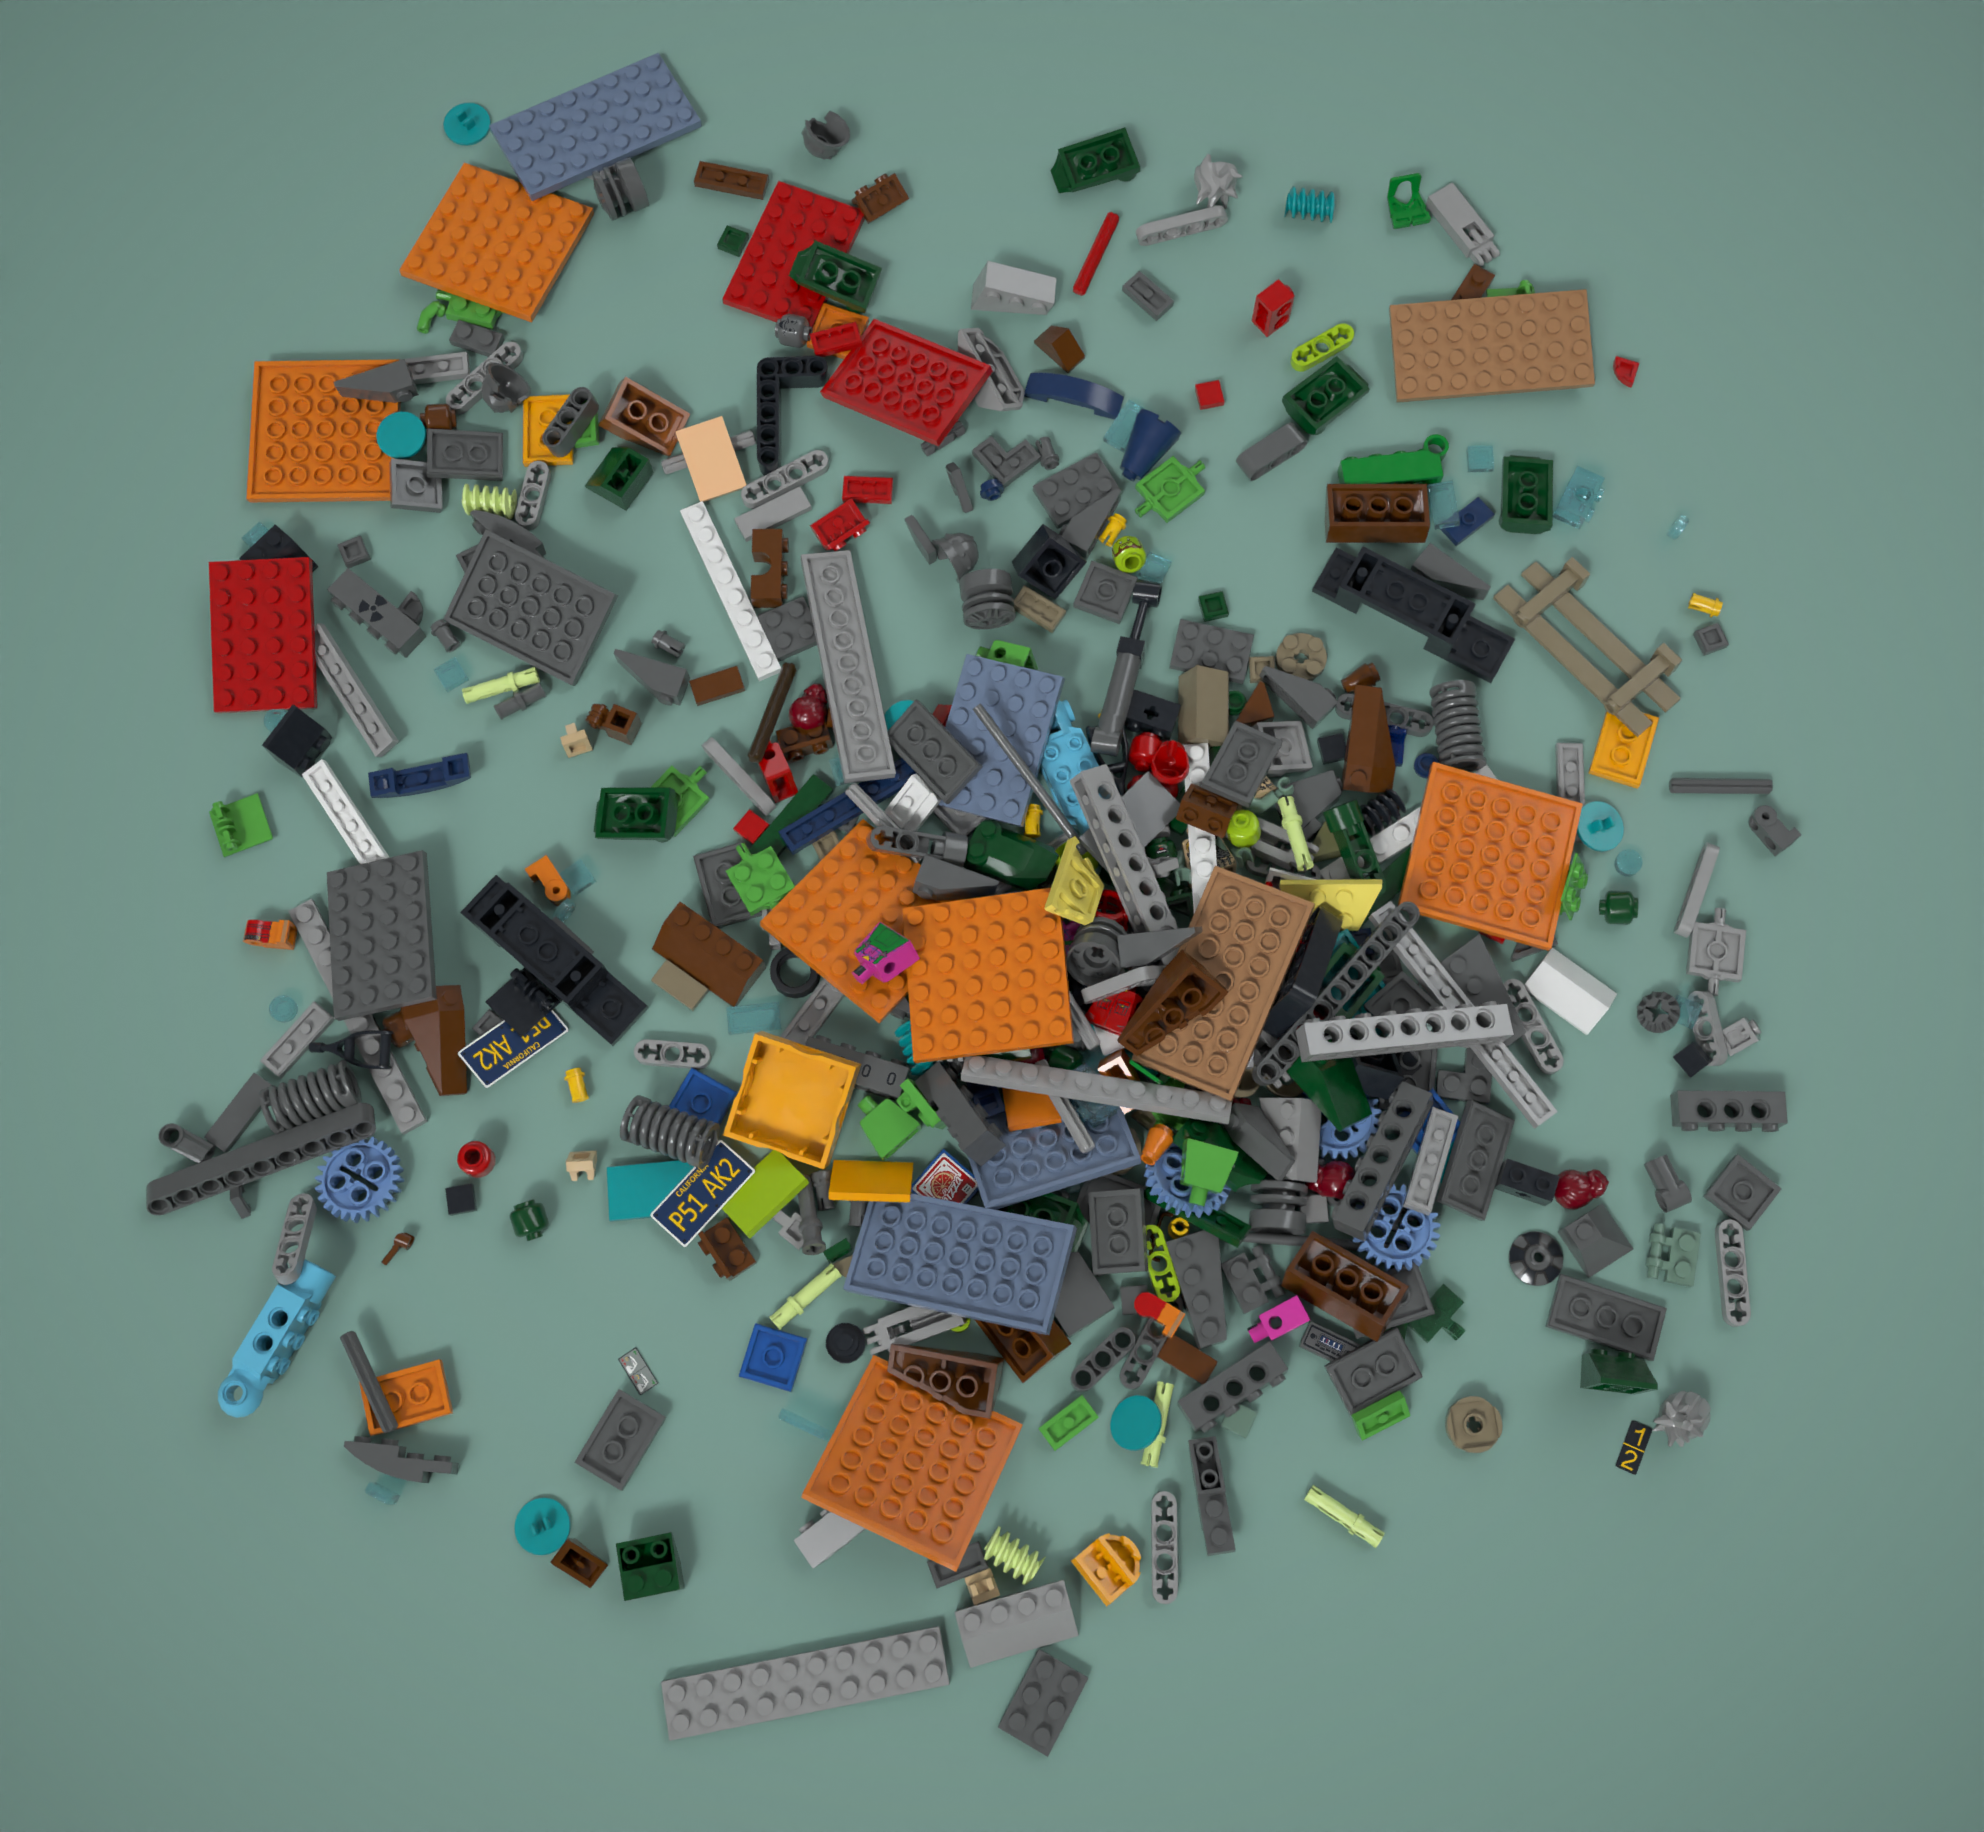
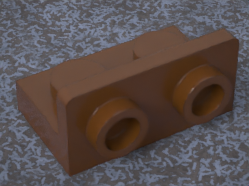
(881, 197)
(799, 742)
(1206, 810)
(727, 1250)

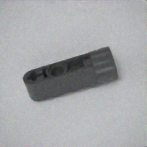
(948, 847)

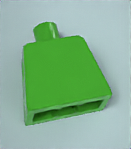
(1009, 653)
(886, 1126)
(1205, 1169)

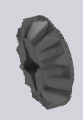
(1663, 1022)

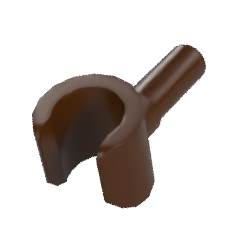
(401, 1240)

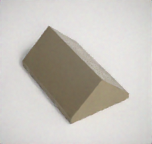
(1204, 706)

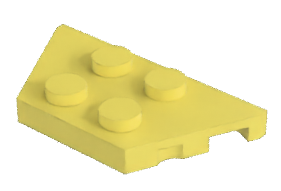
(1075, 887)
(1344, 898)

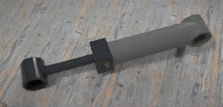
(1129, 660)

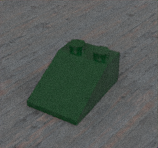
(1333, 1089)
(1616, 1373)

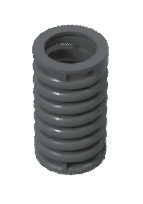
(1458, 725)
(301, 1096)
(670, 1132)

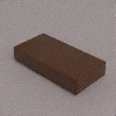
(717, 685)
(1187, 1359)

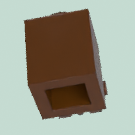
(618, 723)

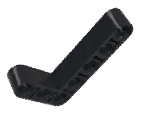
(771, 405)
(1306, 972)

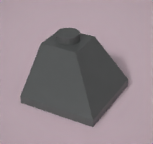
(1595, 1240)

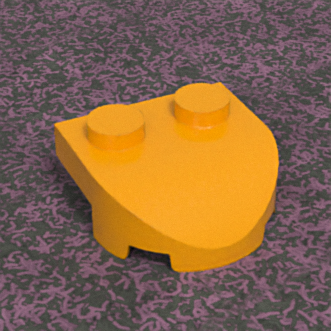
(1109, 1566)

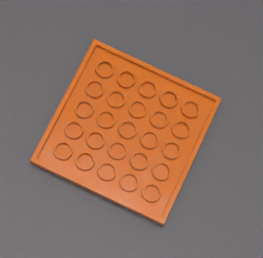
(496, 243)
(312, 439)
(1491, 856)
(839, 907)
(987, 976)
(911, 1466)

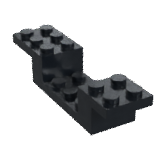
(1417, 605)
(555, 959)

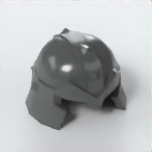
(825, 139)
(504, 388)
(960, 551)

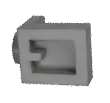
(1741, 1035)

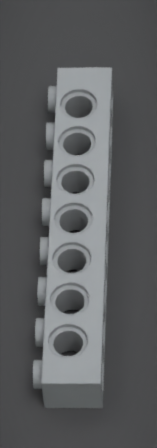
(1118, 858)
(1315, 1047)

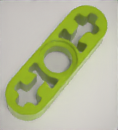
(1317, 357)
(1171, 1281)

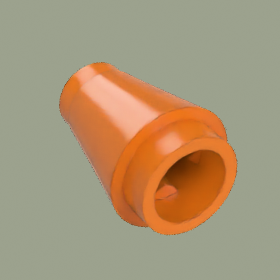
(1157, 1142)

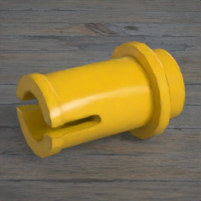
(1113, 528)
(1705, 604)
(1032, 821)
(576, 1085)
(1173, 1233)

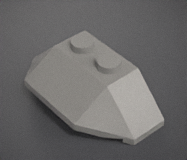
(1002, 388)

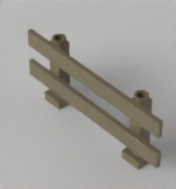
(1642, 677)

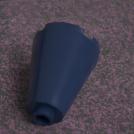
(1147, 444)

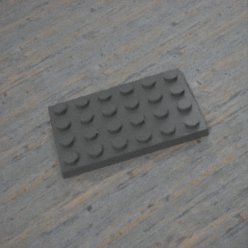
(530, 607)
(381, 936)

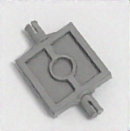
(1716, 952)

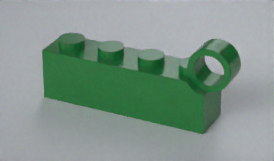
(1397, 468)

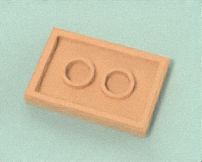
(711, 459)

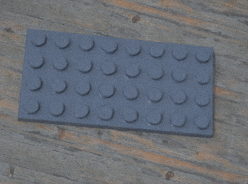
(595, 126)
(962, 1261)

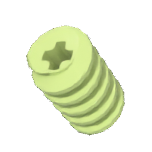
(493, 502)
(1013, 1556)

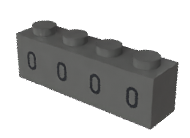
(875, 1074)

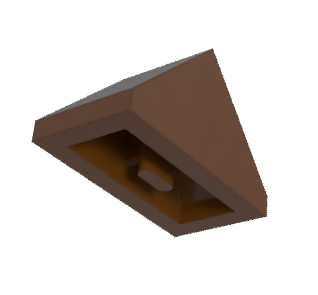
(1060, 347)
(1257, 708)
(579, 1562)

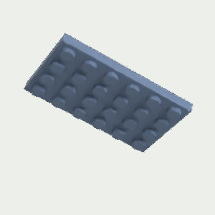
(1024, 709)
(1049, 1159)

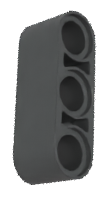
(570, 433)
(1271, 451)
(1109, 1347)

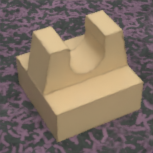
(575, 741)
(581, 1161)
(982, 1586)

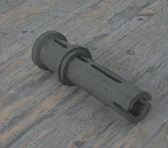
(810, 1225)

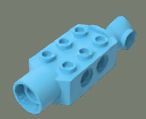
(1064, 758)
(273, 1339)

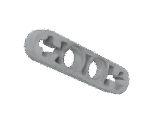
(1181, 225)
(479, 375)
(786, 481)
(738, 776)
(1696, 890)
(1536, 1024)
(288, 1238)
(1738, 1273)
(1159, 1547)

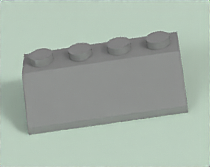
(1016, 1623)

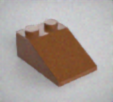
(643, 417)

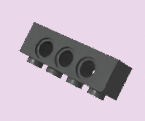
(1769, 1103)
(1264, 1358)

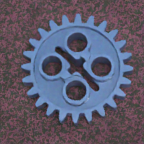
(1355, 1141)
(1166, 1182)
(345, 1200)
(1417, 1238)

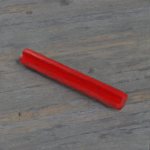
(1095, 254)

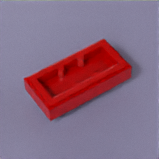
(836, 339)
(867, 489)

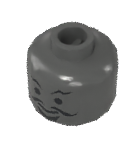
(793, 330)

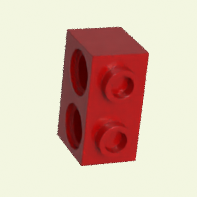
(1273, 307)

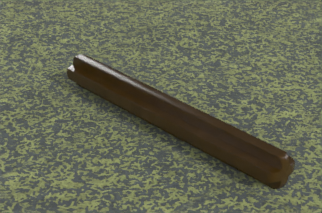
(771, 713)

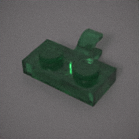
(1445, 1305)

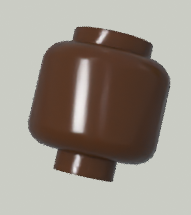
(439, 417)
(401, 1035)

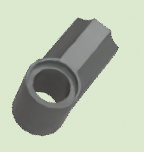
(187, 1144)
(1670, 1191)

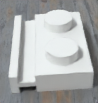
(913, 804)

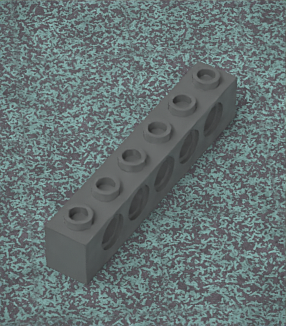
(1360, 1222)

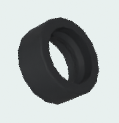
(788, 991)

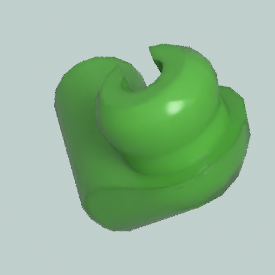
(428, 313)

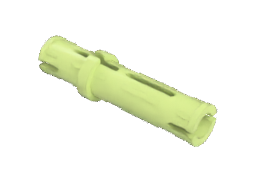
(512, 681)
(1292, 823)
(805, 1296)
(1162, 1399)
(1354, 1523)

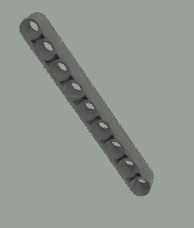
(1344, 983)
(260, 1159)

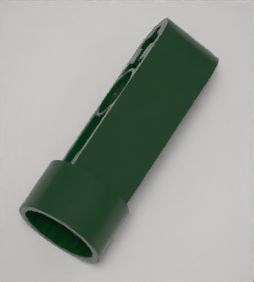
(1347, 821)

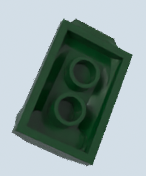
(1095, 162)
(836, 275)
(1324, 396)
(1526, 495)
(636, 814)
(1009, 856)
(1245, 1169)
(1055, 1209)

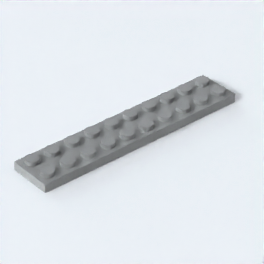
(847, 667)
(804, 1683)

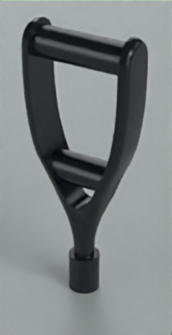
(1115, 767)
(349, 1049)

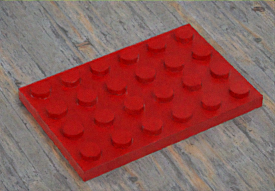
(785, 228)
(907, 382)
(262, 635)

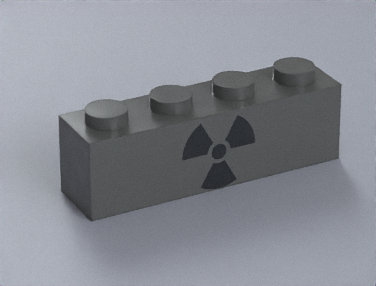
(376, 613)

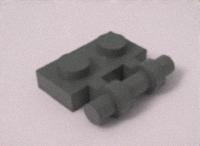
(1244, 1282)

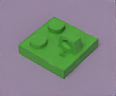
(912, 1099)

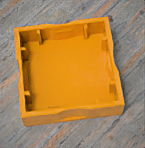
(792, 1099)

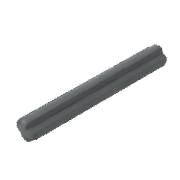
(1720, 785)
(369, 1382)

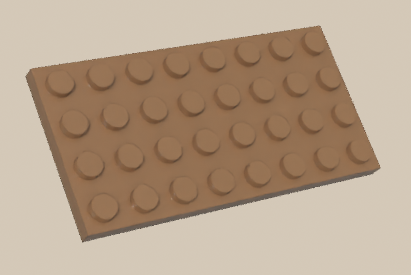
(1491, 346)
(1248, 948)

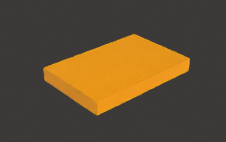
(537, 415)
(1620, 753)
(871, 1181)

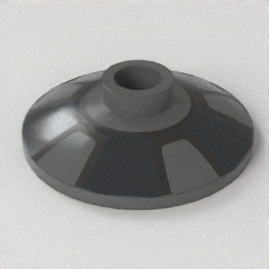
(1523, 1262)

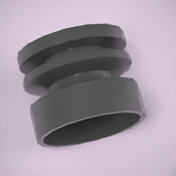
(620, 189)
(987, 599)
(1095, 952)
(1278, 1206)

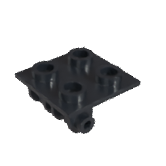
(522, 1001)

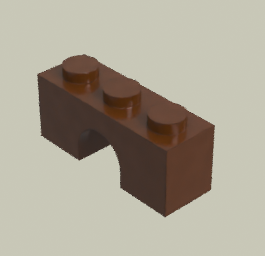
(769, 588)

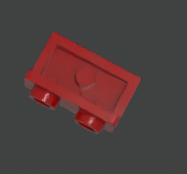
(839, 525)

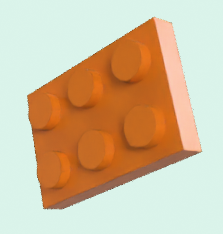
(413, 1396)

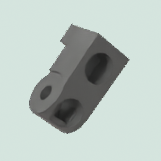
(1771, 830)

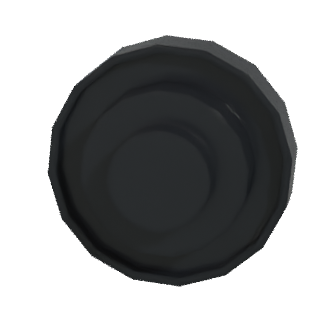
(845, 1343)

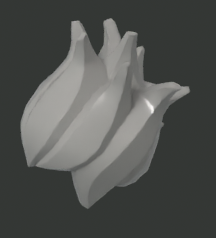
(1215, 181)
(1683, 1417)

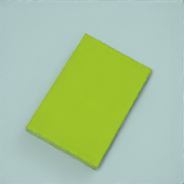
(765, 1193)

